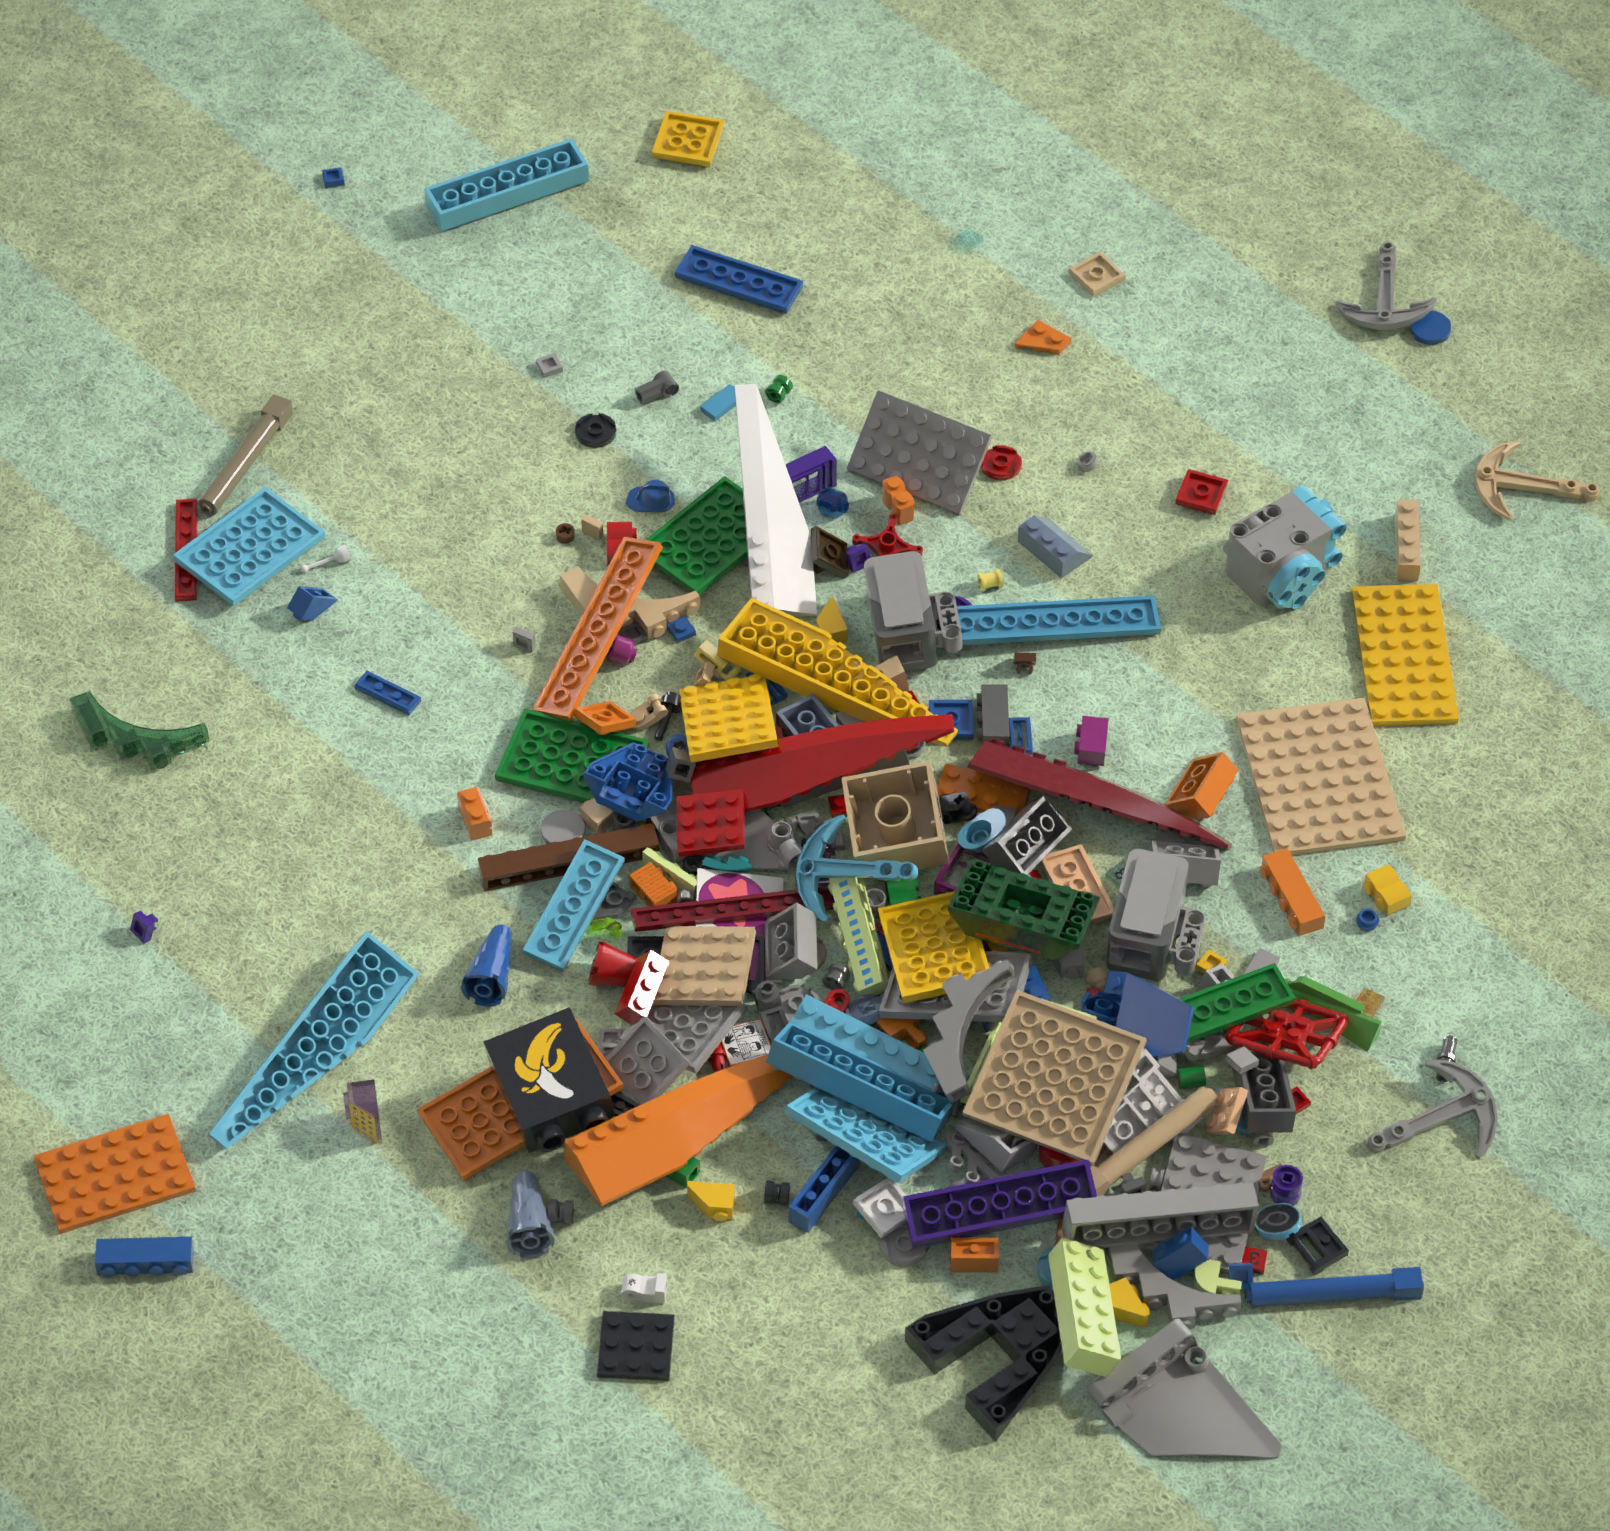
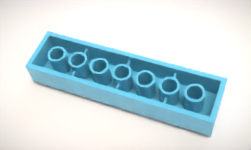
(506, 184)

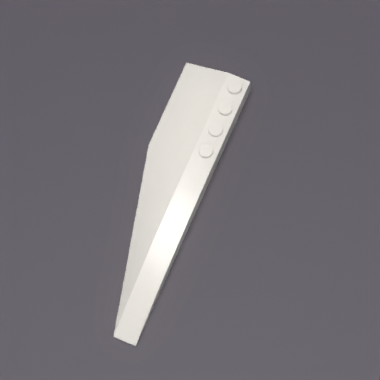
(774, 523)

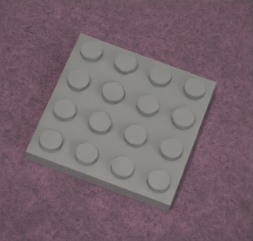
(693, 1029)

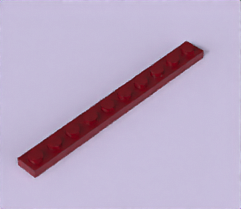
(720, 909)

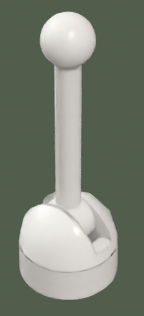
(340, 555)

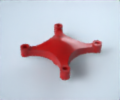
(887, 541)

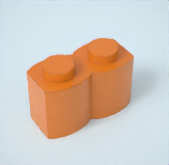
(898, 499)

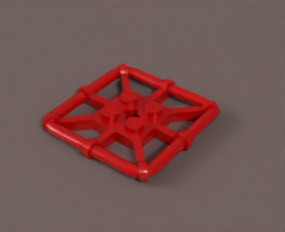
(1291, 1033)

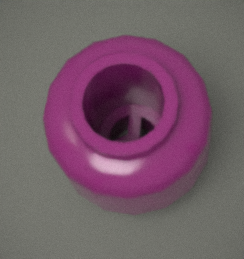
(622, 651)

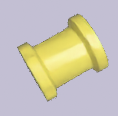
(990, 580)

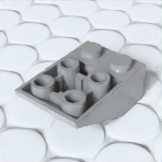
(996, 1145)

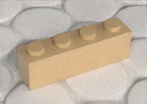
(1407, 540)

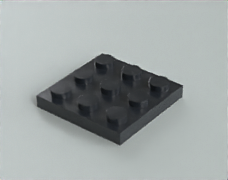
(636, 1346)

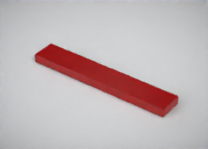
(184, 533)

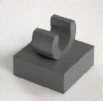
(1132, 1185)

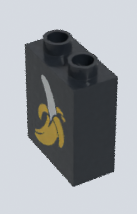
(549, 1080)

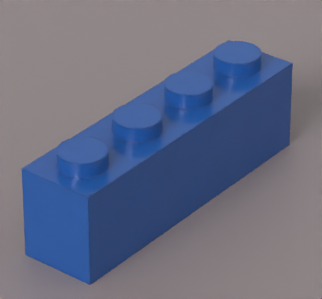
(822, 1188)
(144, 1256)

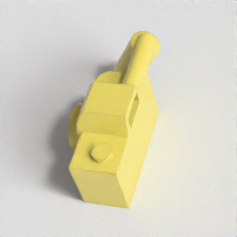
(709, 653)

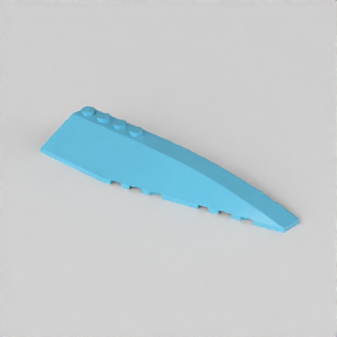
(324, 1034)

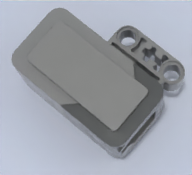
(907, 614)
(1152, 917)

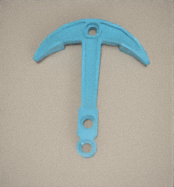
(837, 868)

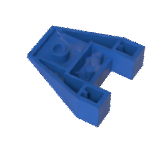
(1150, 1014)

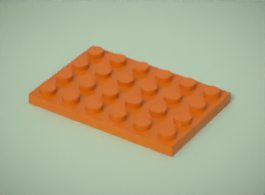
(114, 1173)

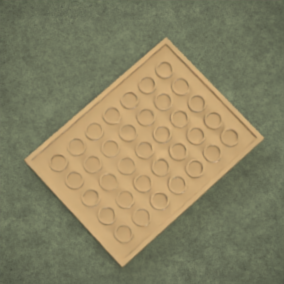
(1320, 777)

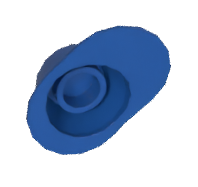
(652, 497)

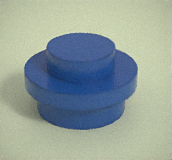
(1367, 919)

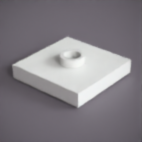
(882, 1207)

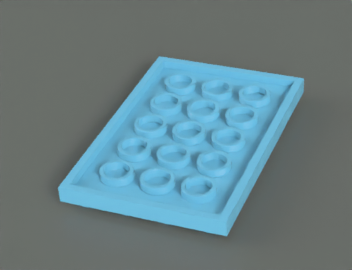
(249, 546)
(863, 1135)

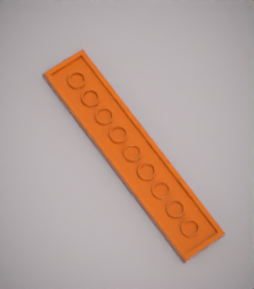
(597, 628)

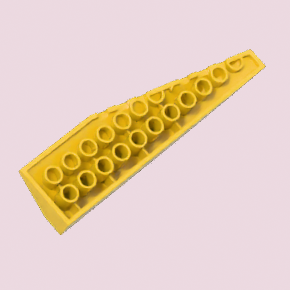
(815, 664)

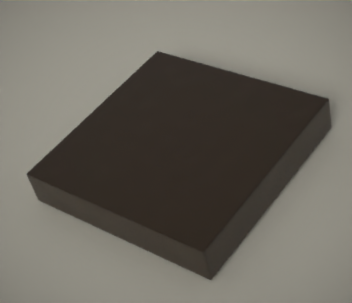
(829, 552)

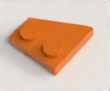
(1043, 339)

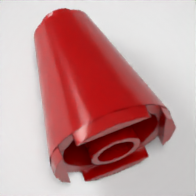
(610, 966)

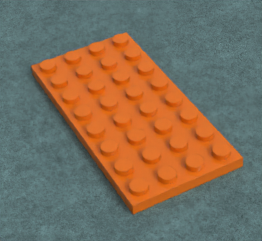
(476, 1123)

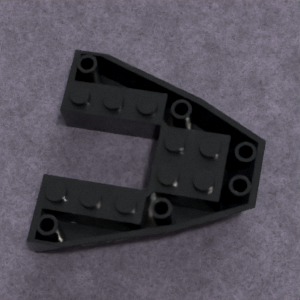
(1019, 1322)

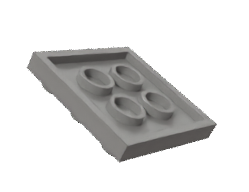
(646, 1062)

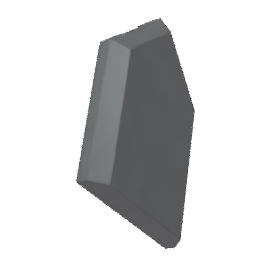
(615, 902)

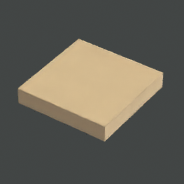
(1096, 274)

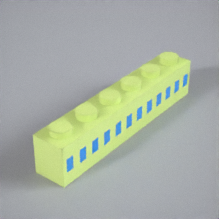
(860, 935)

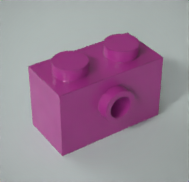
(1092, 740)

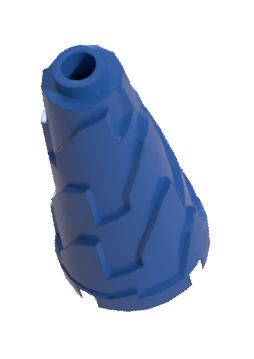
(489, 970)

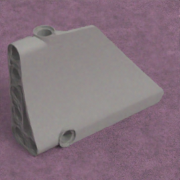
(1180, 1405)

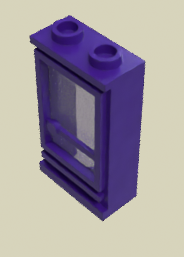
(813, 473)

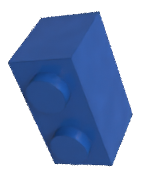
(1180, 1253)

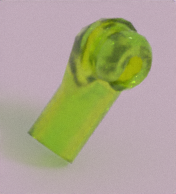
(608, 924)

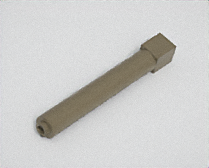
(273, 418)

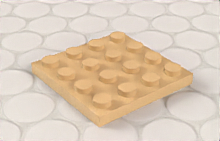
(705, 965)

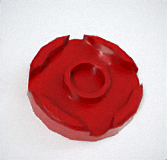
(1002, 468)

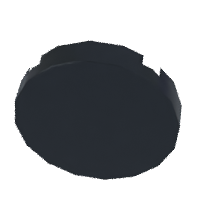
(595, 430)

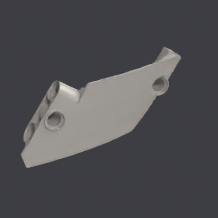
(766, 841)

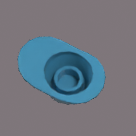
(982, 830)

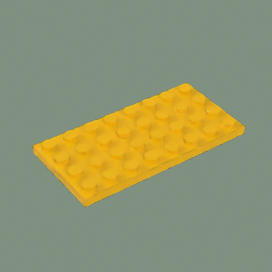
(1404, 655)

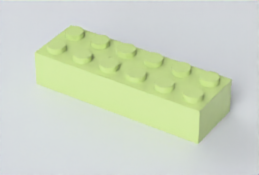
(1084, 1307)

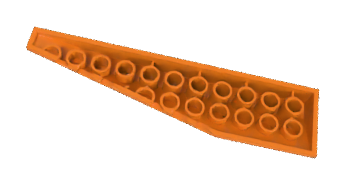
(668, 1129)

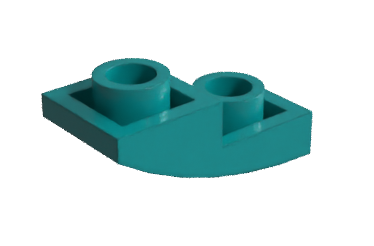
(738, 864)

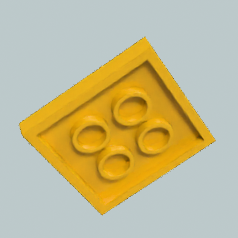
(688, 138)

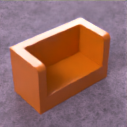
(974, 1255)

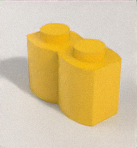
(1387, 890)

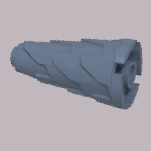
(528, 1223)

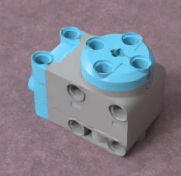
(1284, 549)

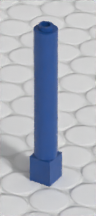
(1399, 1284)

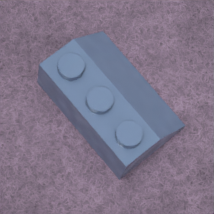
(1052, 545)

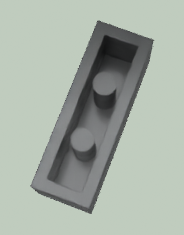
(993, 713)

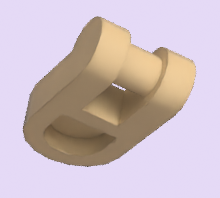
(642, 715)

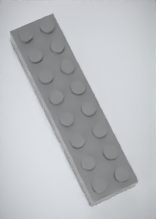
(1161, 1215)

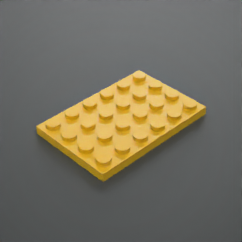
(728, 718)
(928, 946)

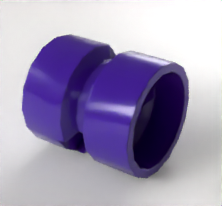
(1286, 1185)

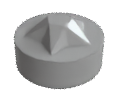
(1087, 461)

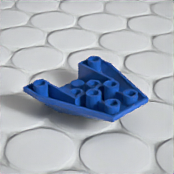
(631, 782)

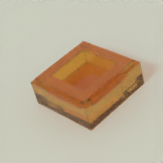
(1371, 1001)

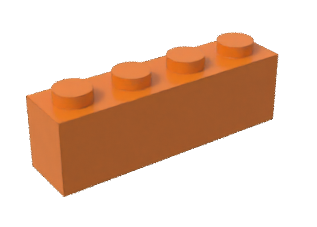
(1292, 891)

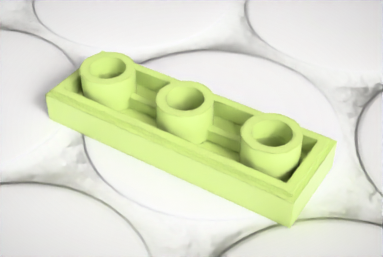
(671, 871)

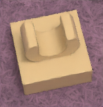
(705, 675)

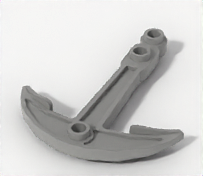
(1385, 316)
(1454, 1108)

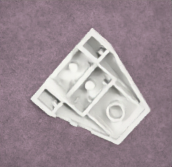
(1144, 1102)

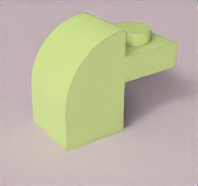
(1207, 1280)

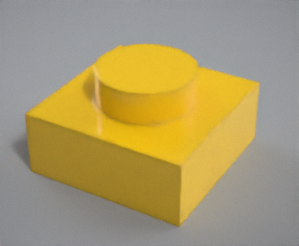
(1210, 960)

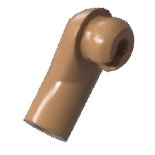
(1266, 1180)

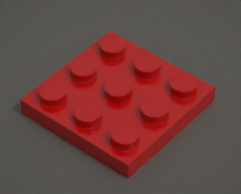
(710, 822)

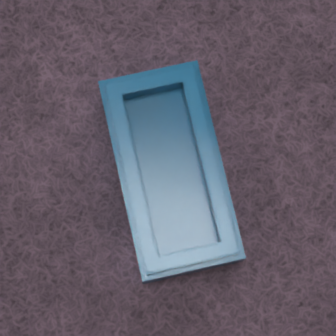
(720, 403)

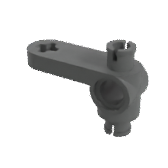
(770, 1008)

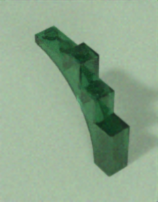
(128, 739)

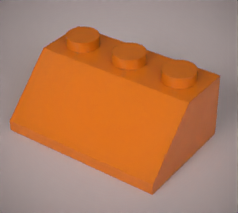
(1202, 786)

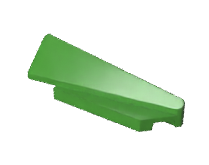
(1360, 1028)

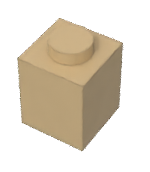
(596, 817)

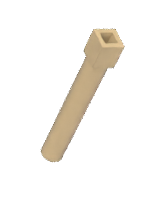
(1152, 1139)

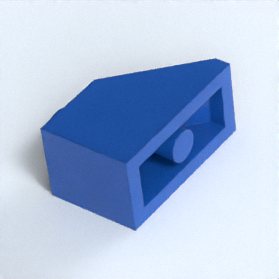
(310, 602)

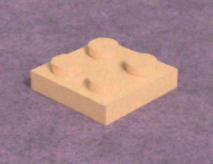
(1227, 1111)

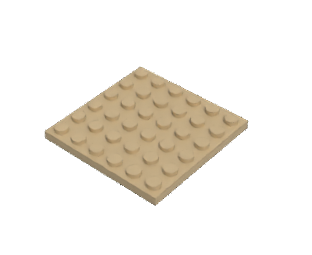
(1054, 1077)

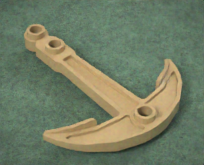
(1490, 477)

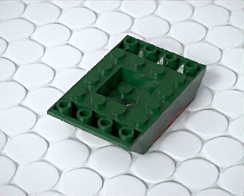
(1021, 911)

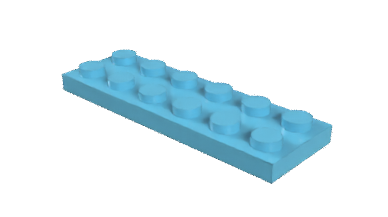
(573, 905)

